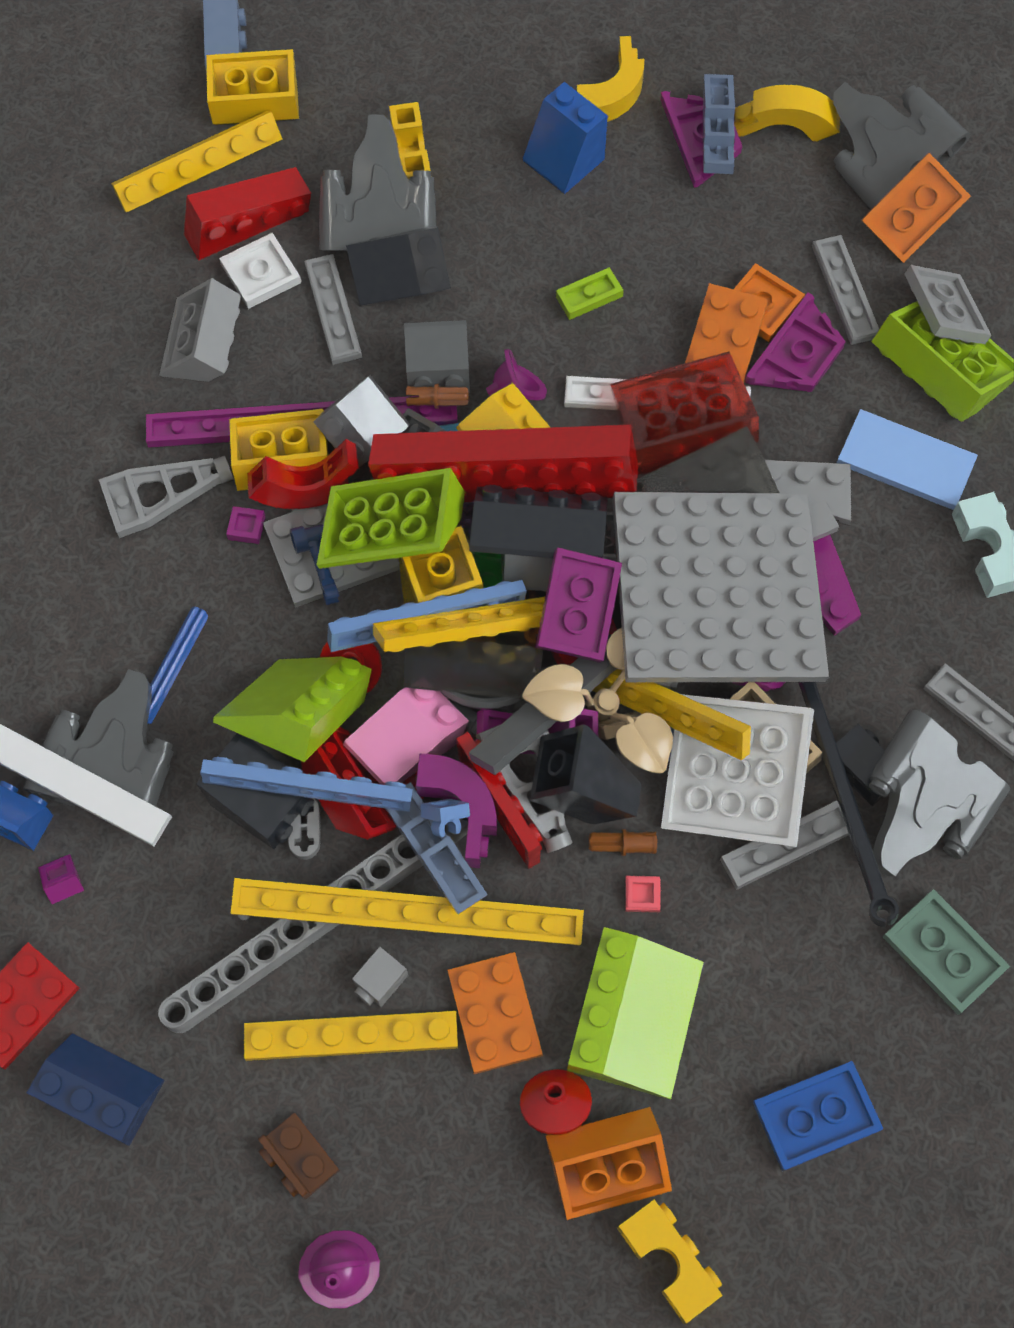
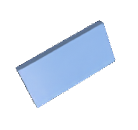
(907, 459)

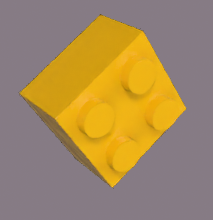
(443, 572)

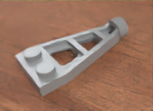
(124, 501)
(544, 822)

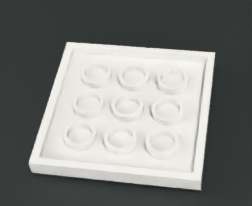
(745, 797)

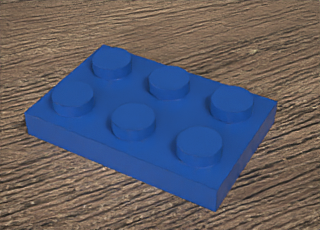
(817, 1116)

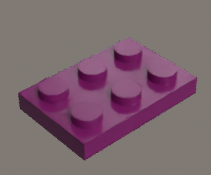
(579, 605)

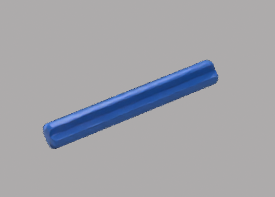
(175, 658)

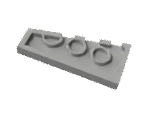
(817, 480)

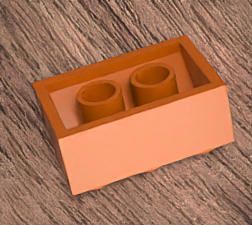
(609, 1163)

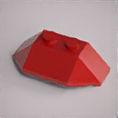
(347, 817)

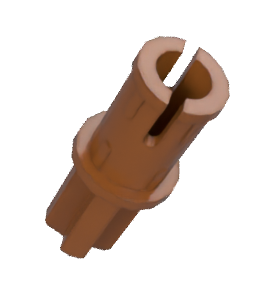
(437, 396)
(623, 842)

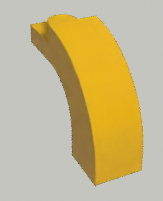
(622, 90)
(791, 106)

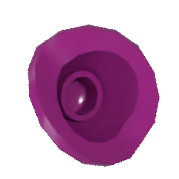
(523, 379)
(339, 1269)

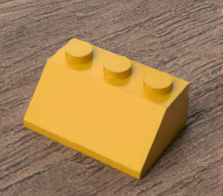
(251, 84)
(503, 410)
(281, 436)

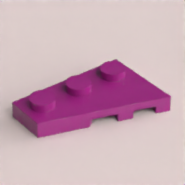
(836, 596)

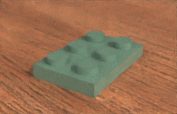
(946, 952)

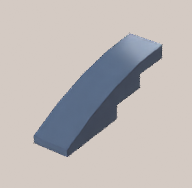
(718, 124)
(438, 856)

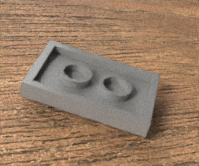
(947, 305)

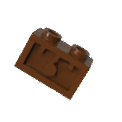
(298, 1157)

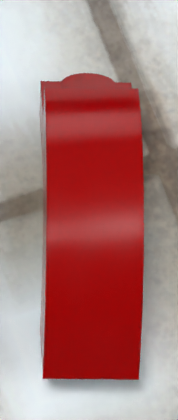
(301, 486)

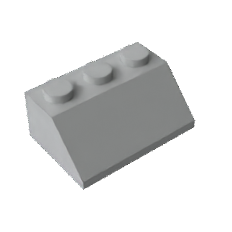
(201, 332)

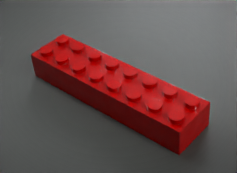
(536, 458)

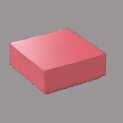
(642, 894)

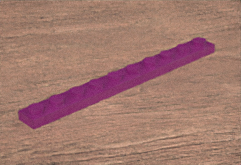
(214, 425)

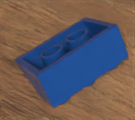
(22, 818)

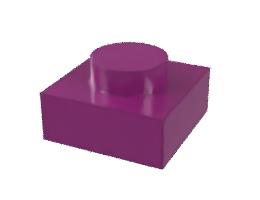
(245, 525)

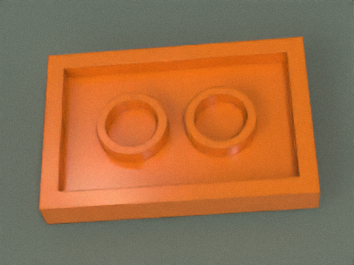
(915, 207)
(728, 324)
(495, 1013)

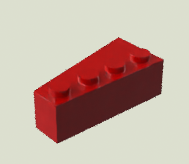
(242, 210)

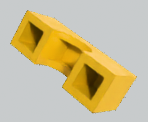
(410, 139)
(693, 1286)

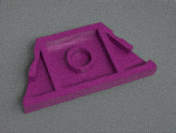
(687, 126)
(799, 351)

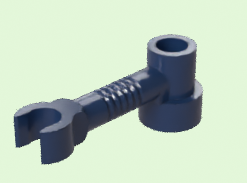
(309, 540)

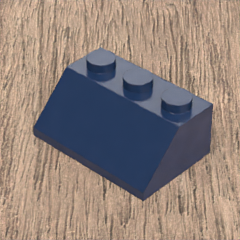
(96, 1088)

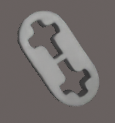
(313, 833)

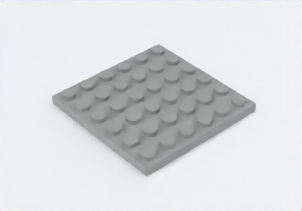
(718, 588)

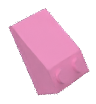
(402, 729)

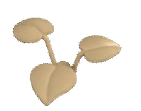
(560, 698)

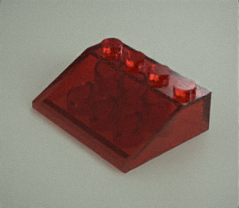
(684, 409)

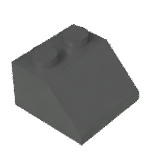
(437, 354)

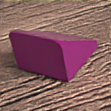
(60, 879)

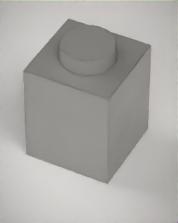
(379, 978)

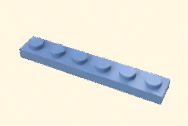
(357, 631)
(294, 782)

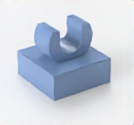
(445, 812)

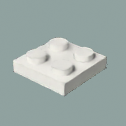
(260, 270)

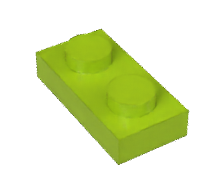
(589, 293)

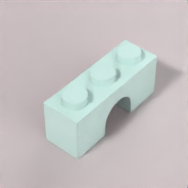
(986, 520)

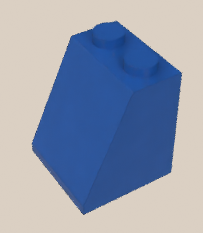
(566, 138)

